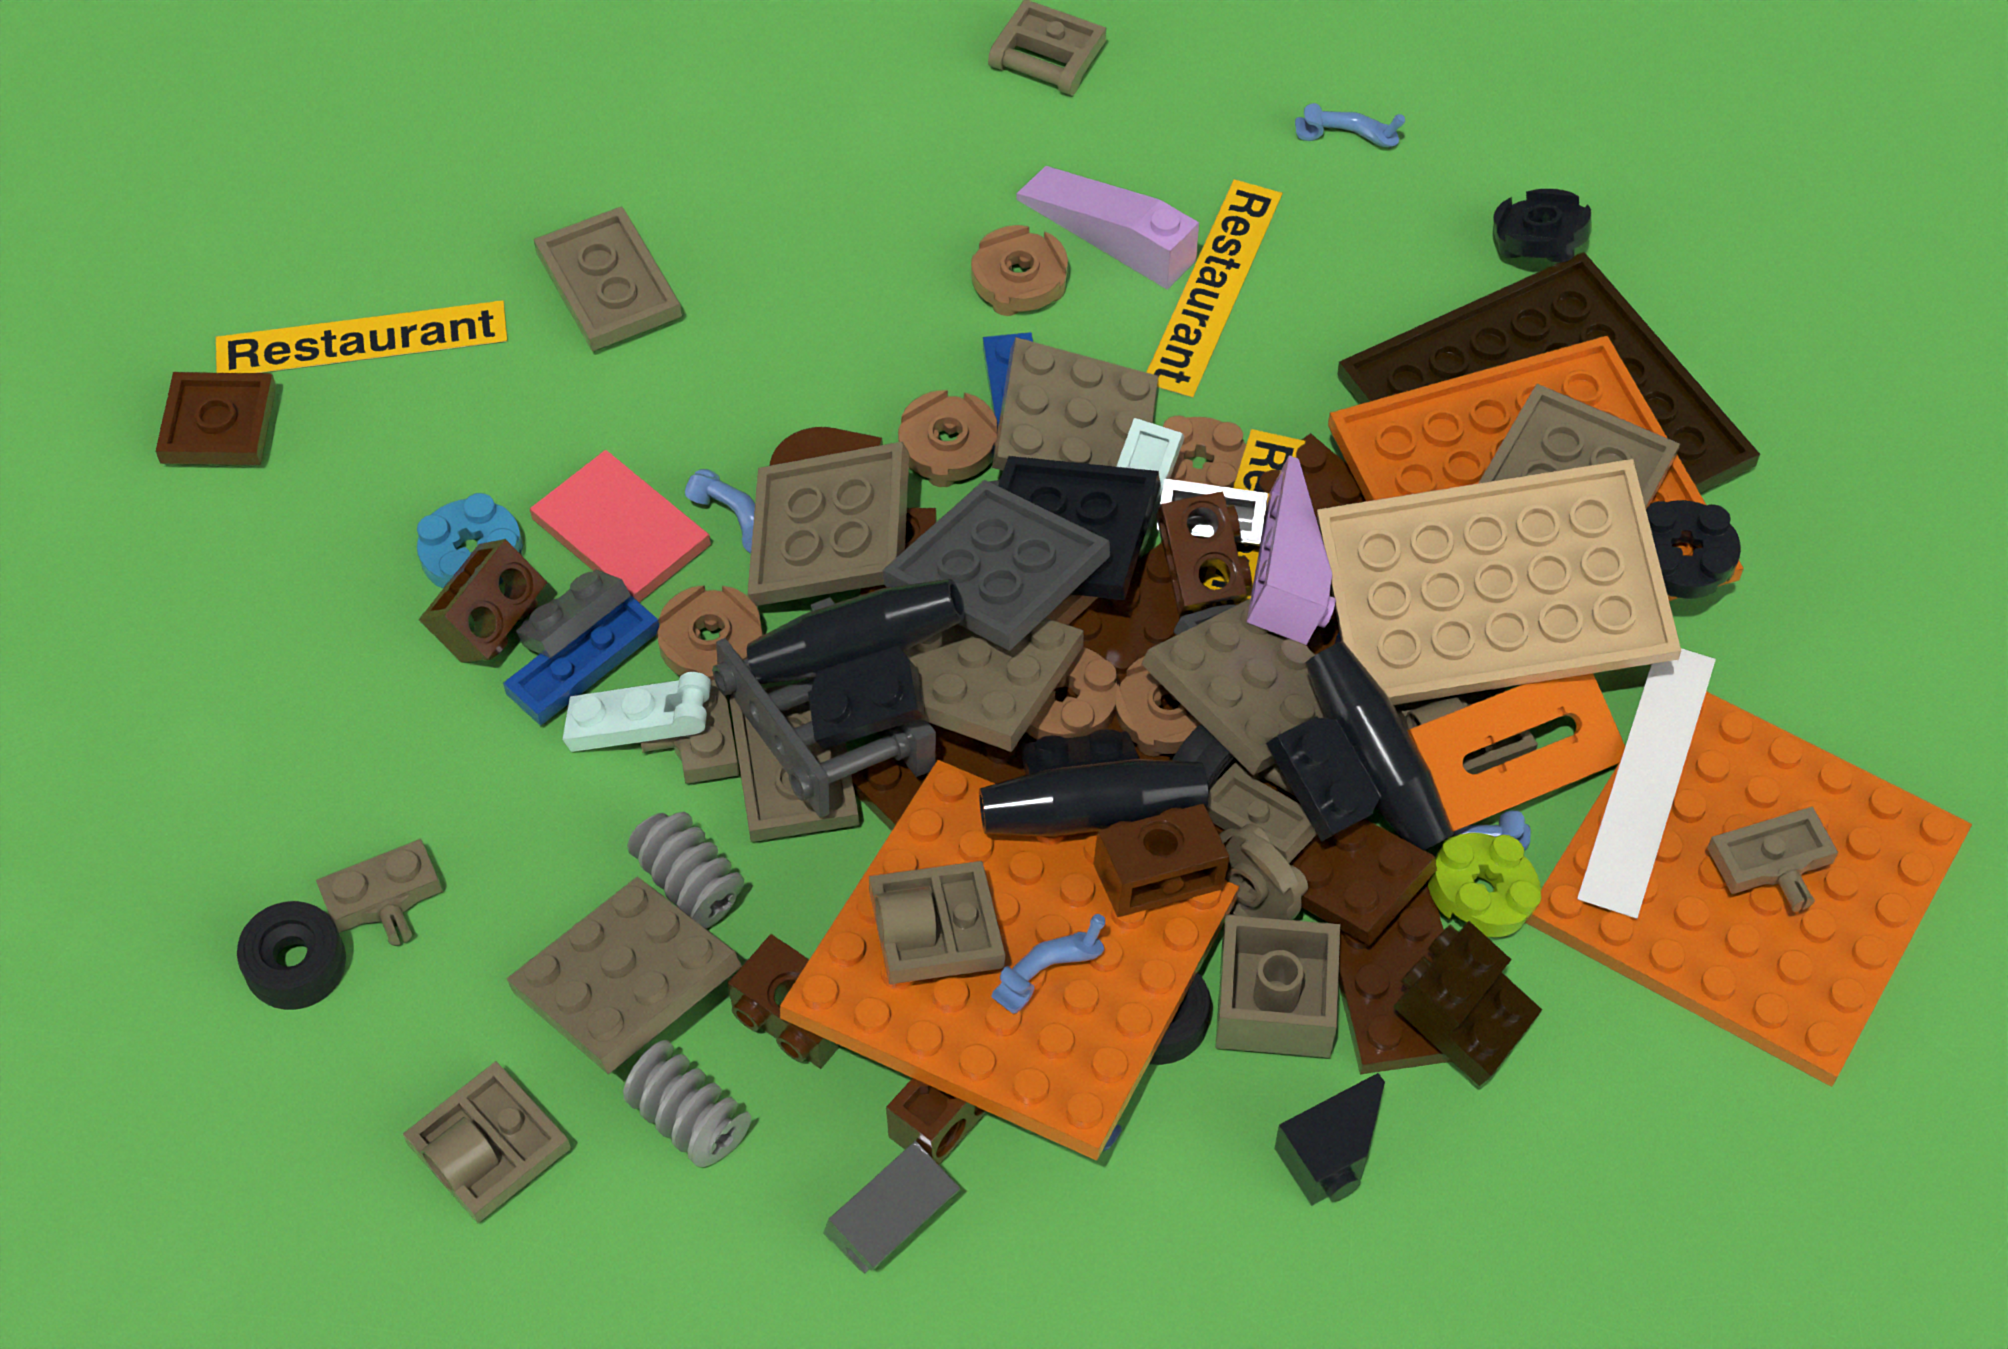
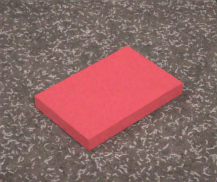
(620, 525)

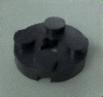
(1542, 225)
(1706, 530)

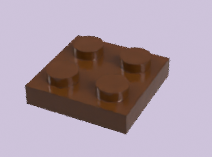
(216, 418)

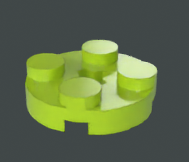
(1500, 863)

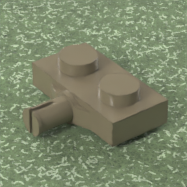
(708, 753)
(1775, 854)
(381, 890)

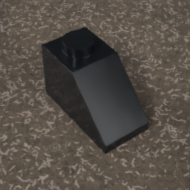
(1331, 1141)

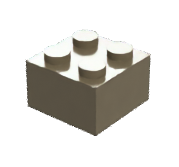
(1278, 986)

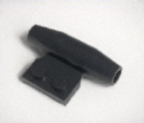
(858, 657)
(1358, 757)
(1087, 787)

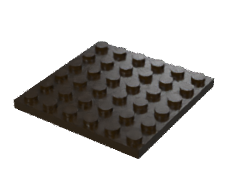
(1546, 313)

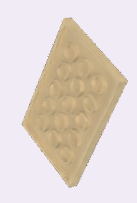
(1500, 582)

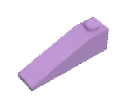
(1118, 221)
(1292, 563)

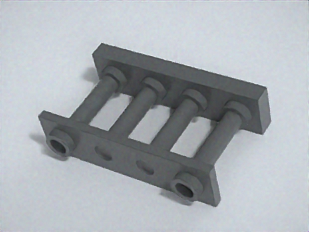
(810, 780)

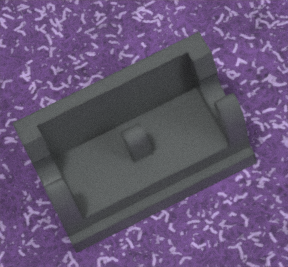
(890, 1208)

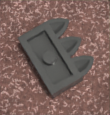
(570, 615)

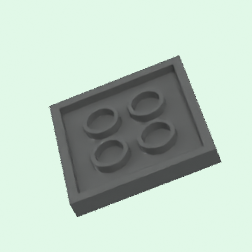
(1005, 560)

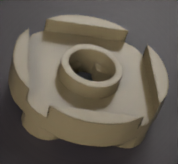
(1265, 878)

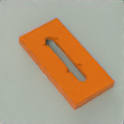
(1481, 795)

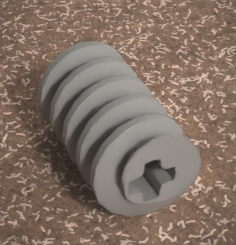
(686, 866)
(684, 1108)

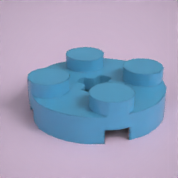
(458, 522)

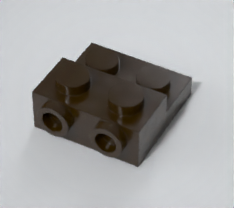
(1467, 1001)

